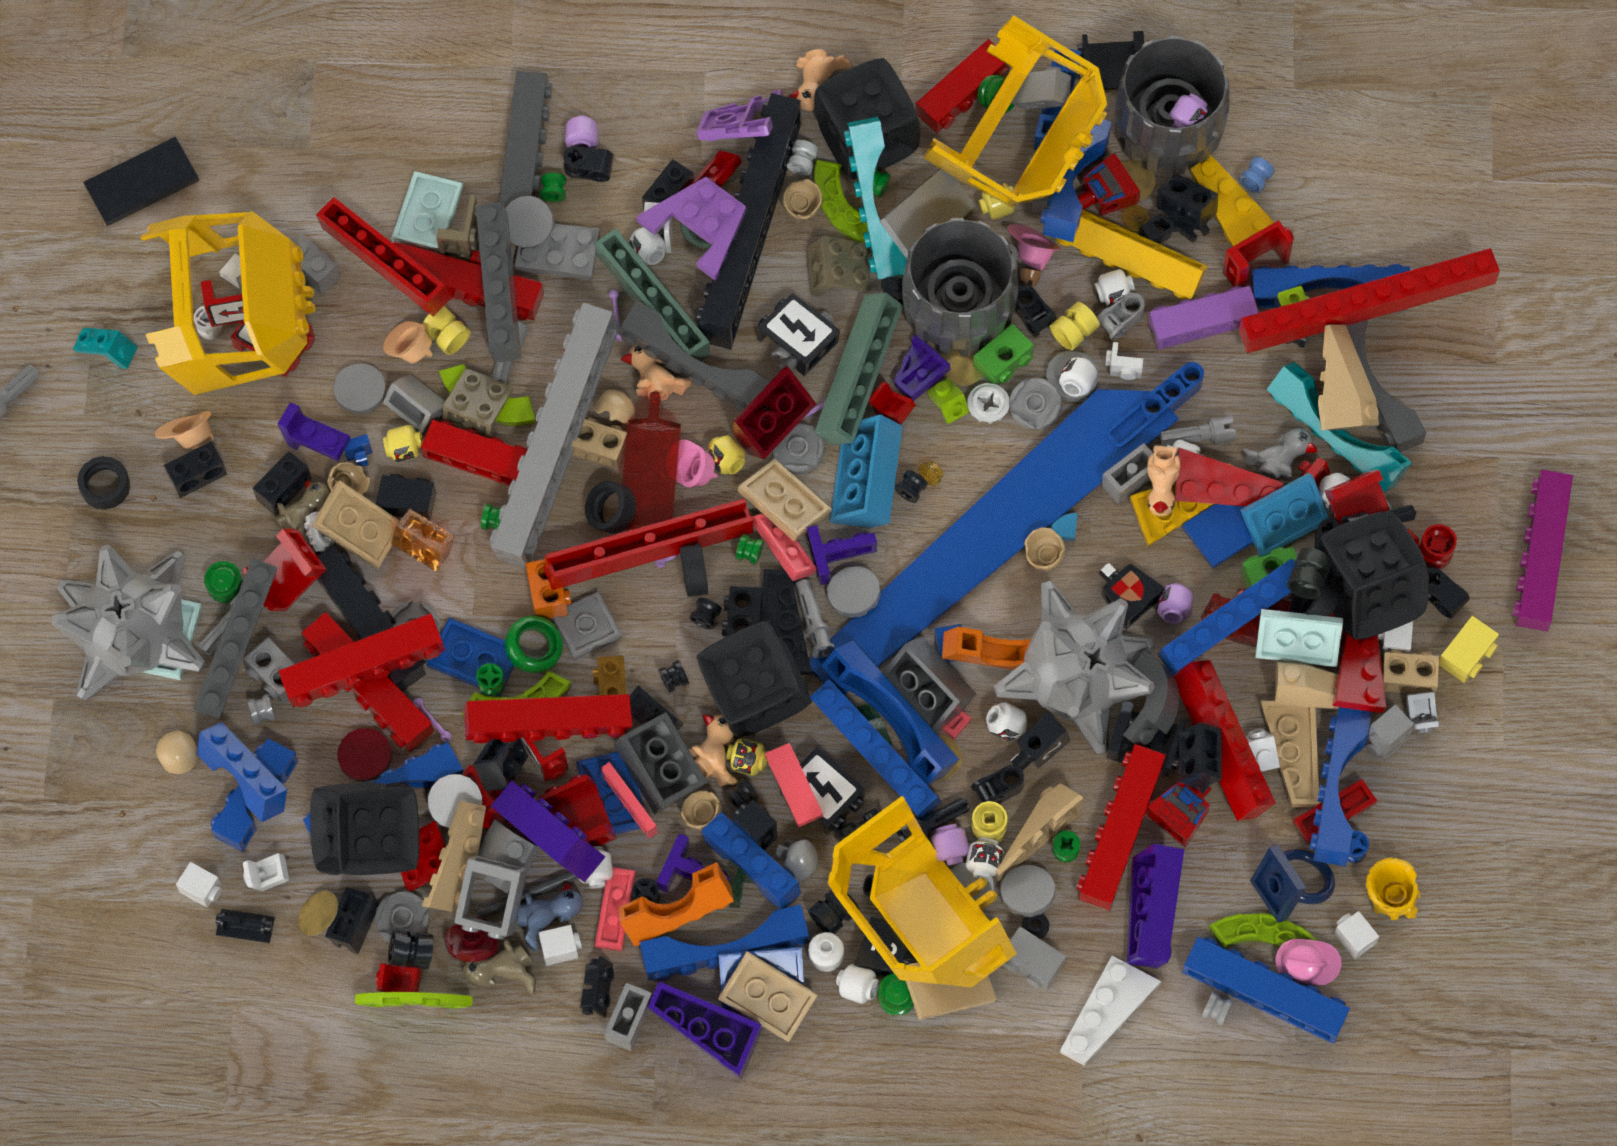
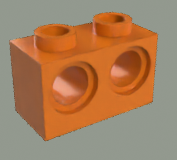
(542, 592)

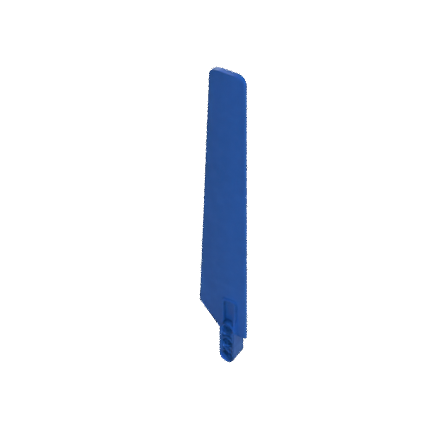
(1028, 497)

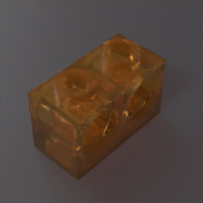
(422, 539)

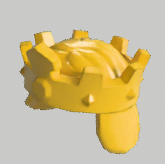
(1393, 888)

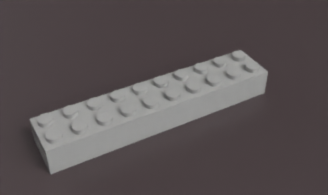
(551, 442)

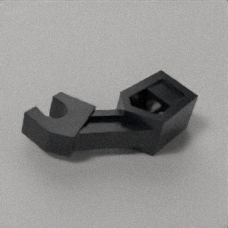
(1170, 225)

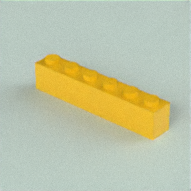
(1137, 256)

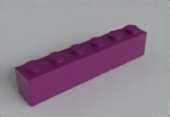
(1544, 550)

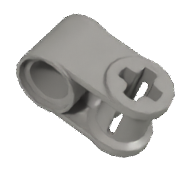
(1118, 319)

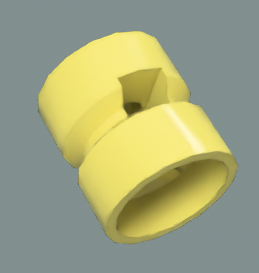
(1078, 323)
(447, 332)
(989, 821)

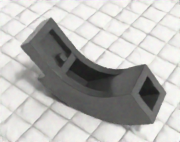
(1160, 705)

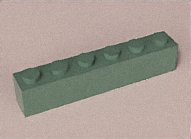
(647, 289)
(858, 369)

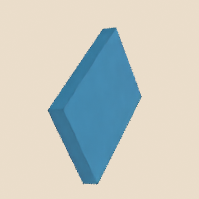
(1285, 515)

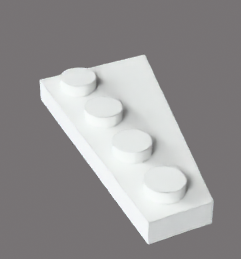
(1112, 1001)

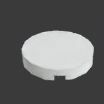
(446, 795)

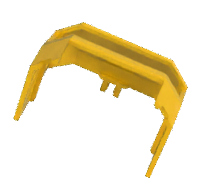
(1060, 149)
(270, 292)
(921, 904)

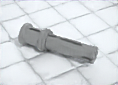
(816, 629)

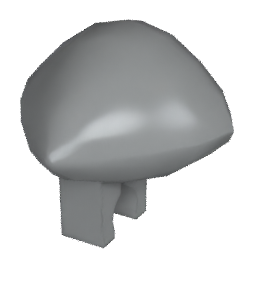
(799, 858)

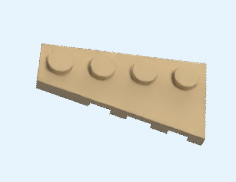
(1296, 749)
(463, 844)

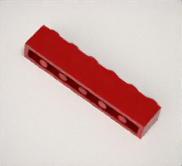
(383, 256)
(466, 282)
(362, 661)
(380, 696)
(547, 718)
(1241, 773)
(1121, 828)

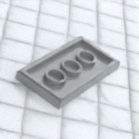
(930, 203)

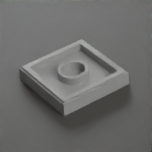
(587, 626)

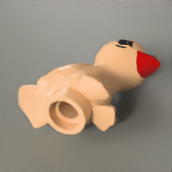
(816, 70)
(654, 376)
(1163, 472)
(711, 754)

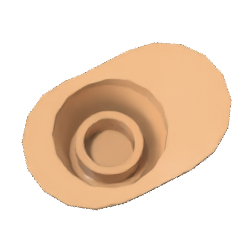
(408, 342)
(188, 431)

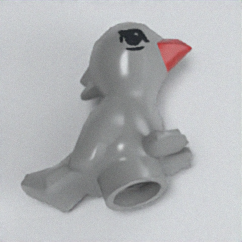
(1276, 460)

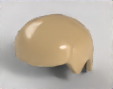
(802, 199)
(617, 404)
(350, 475)
(1044, 549)
(177, 752)
(700, 809)

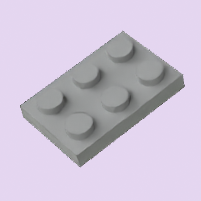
(566, 253)

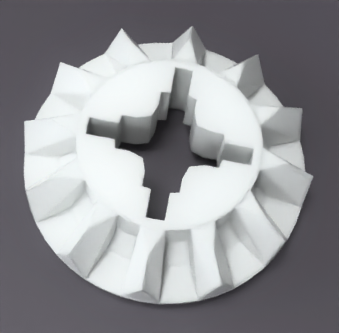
(984, 393)
(319, 540)

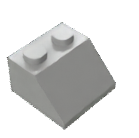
(509, 847)

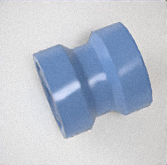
(1257, 174)

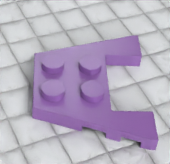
(735, 121)
(705, 211)

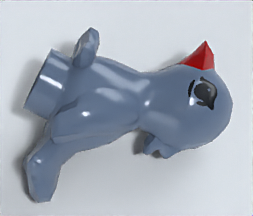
(540, 913)

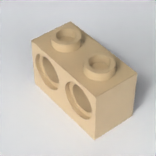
(595, 449)
(1410, 680)

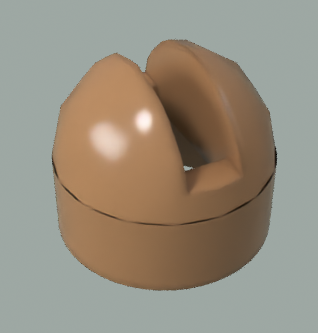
(1030, 274)

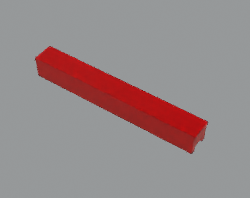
(647, 544)

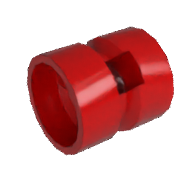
(1438, 545)

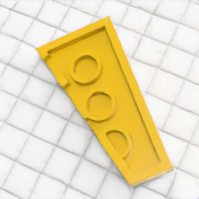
(1236, 210)
(1157, 527)

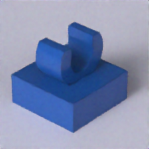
(358, 449)

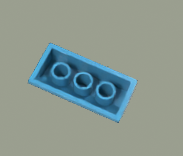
(867, 474)

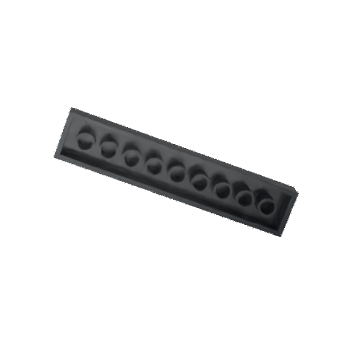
(760, 194)

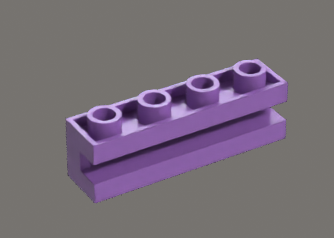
(1201, 317)

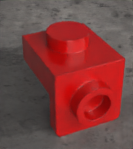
(891, 404)
(398, 978)

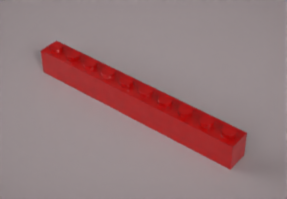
(1369, 300)

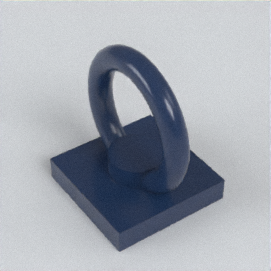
(1281, 885)

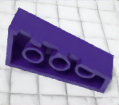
(548, 830)
(1153, 904)
(713, 1029)

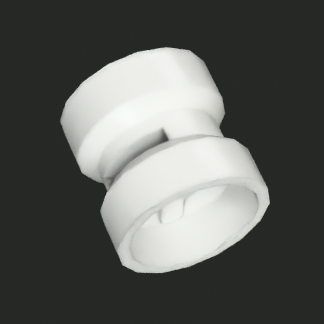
(802, 157)
(204, 327)

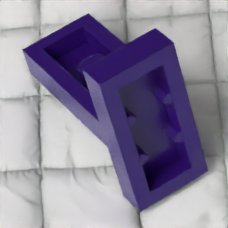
(311, 434)
(837, 549)
(678, 865)

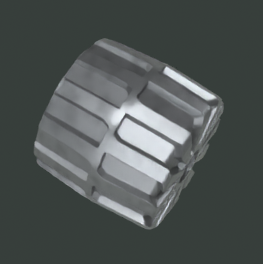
(1150, 89)
(960, 286)

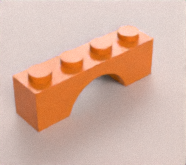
(976, 648)
(647, 920)

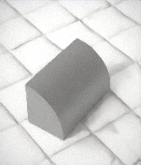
(414, 402)

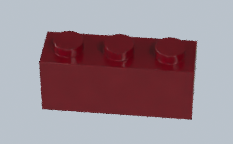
(772, 414)

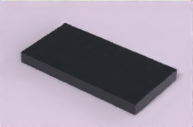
(141, 181)

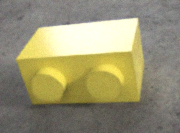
(1468, 650)

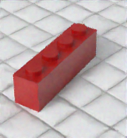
(959, 88)
(472, 452)

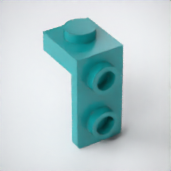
(108, 343)

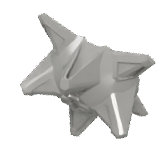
(126, 621)
(1080, 665)

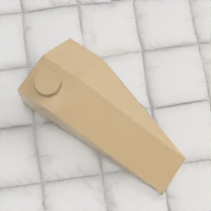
(1347, 394)
(1304, 685)
(1051, 815)

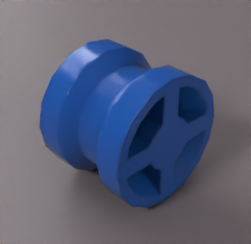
(1360, 842)

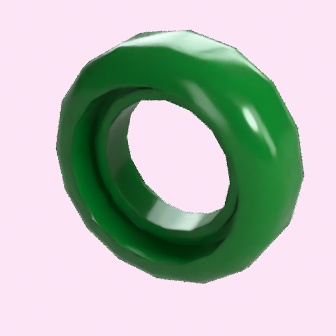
(521, 660)

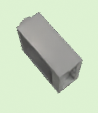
(499, 870)

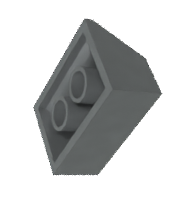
(929, 683)
(660, 763)

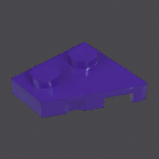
(920, 369)

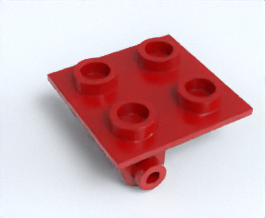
(428, 864)

